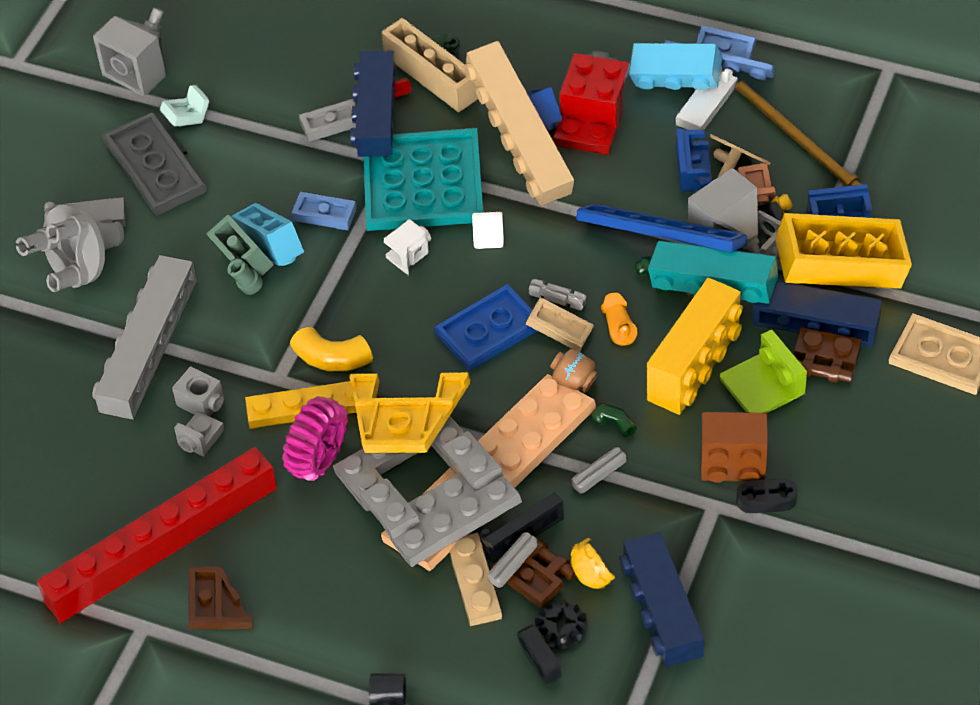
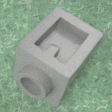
(199, 433)

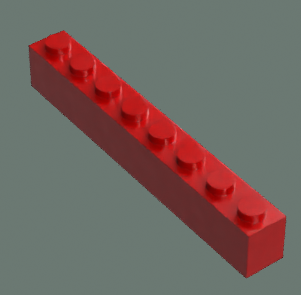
(157, 534)

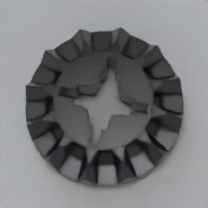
(570, 634)

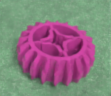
(315, 438)

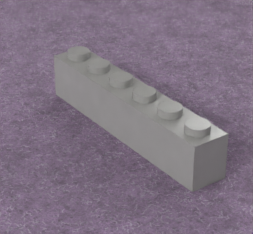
(145, 337)

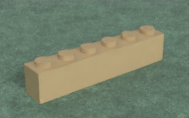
(519, 123)

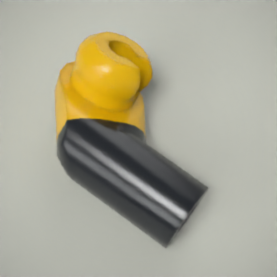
(778, 206)

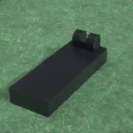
(534, 521)

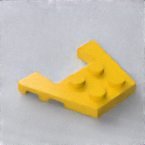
(404, 423)

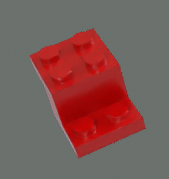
(591, 103)

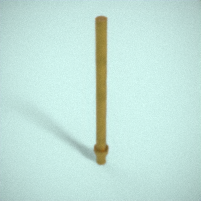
(798, 136)

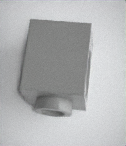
(198, 392)

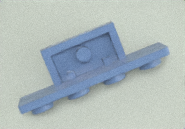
(735, 52)

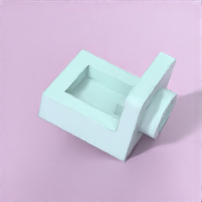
(187, 110)

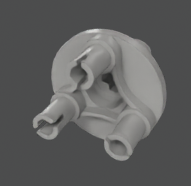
(72, 245)

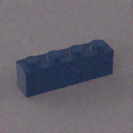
(374, 103)
(819, 310)
(662, 600)

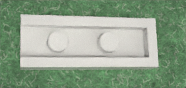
(706, 103)

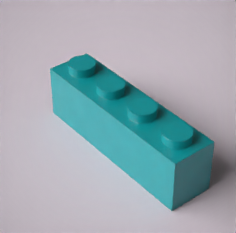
(688, 266)

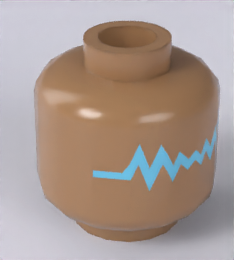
(574, 370)

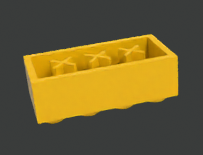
(842, 251)
(694, 346)

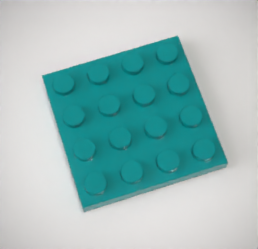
(427, 180)

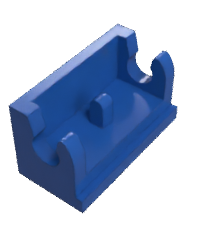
(692, 160)
(840, 201)

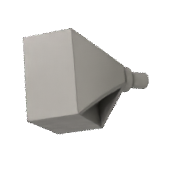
(132, 52)
(728, 205)

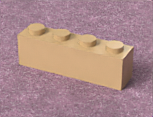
(429, 64)

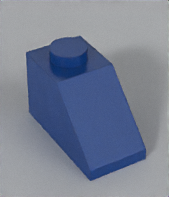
(546, 106)

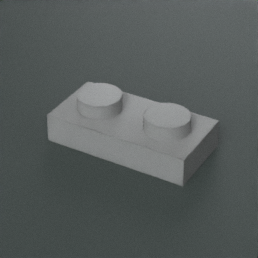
(328, 120)

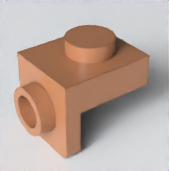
(759, 176)

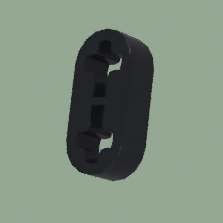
(766, 495)
(539, 654)

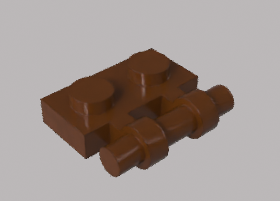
(829, 350)
(538, 582)

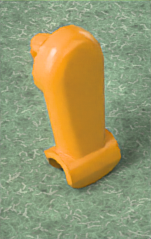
(620, 326)

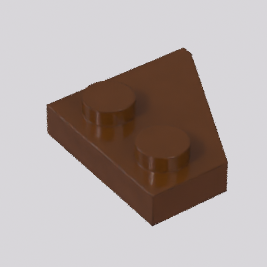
(213, 601)

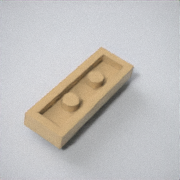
(472, 577)

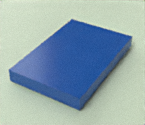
(486, 327)

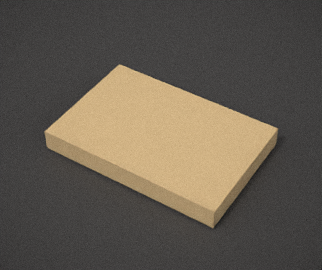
(939, 353)

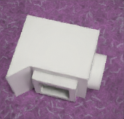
(408, 245)

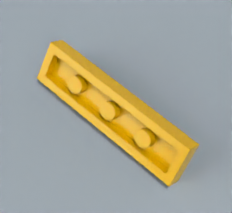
(283, 406)

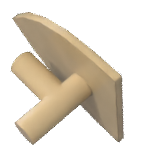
(731, 158)

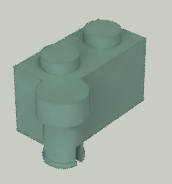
(246, 258)

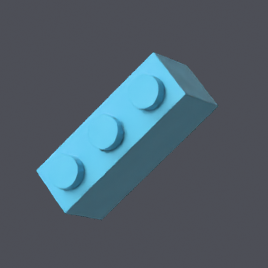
(675, 65)

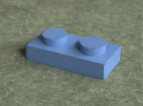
(324, 211)

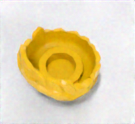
(589, 566)

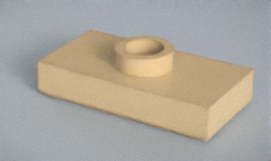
(559, 324)

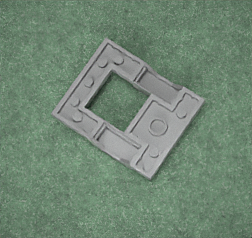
(441, 514)

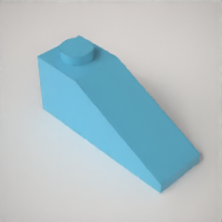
(270, 233)

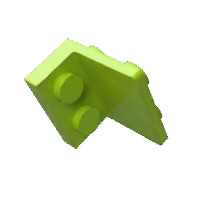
(767, 378)

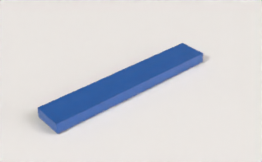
(662, 227)

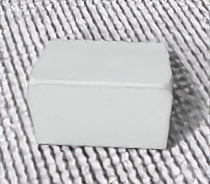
(488, 230)

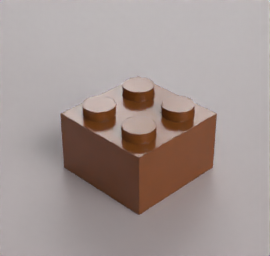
(733, 446)

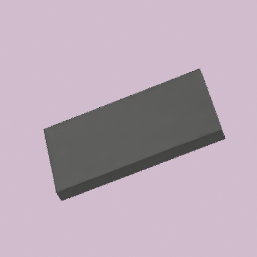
(154, 164)

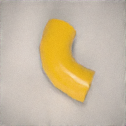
(331, 355)

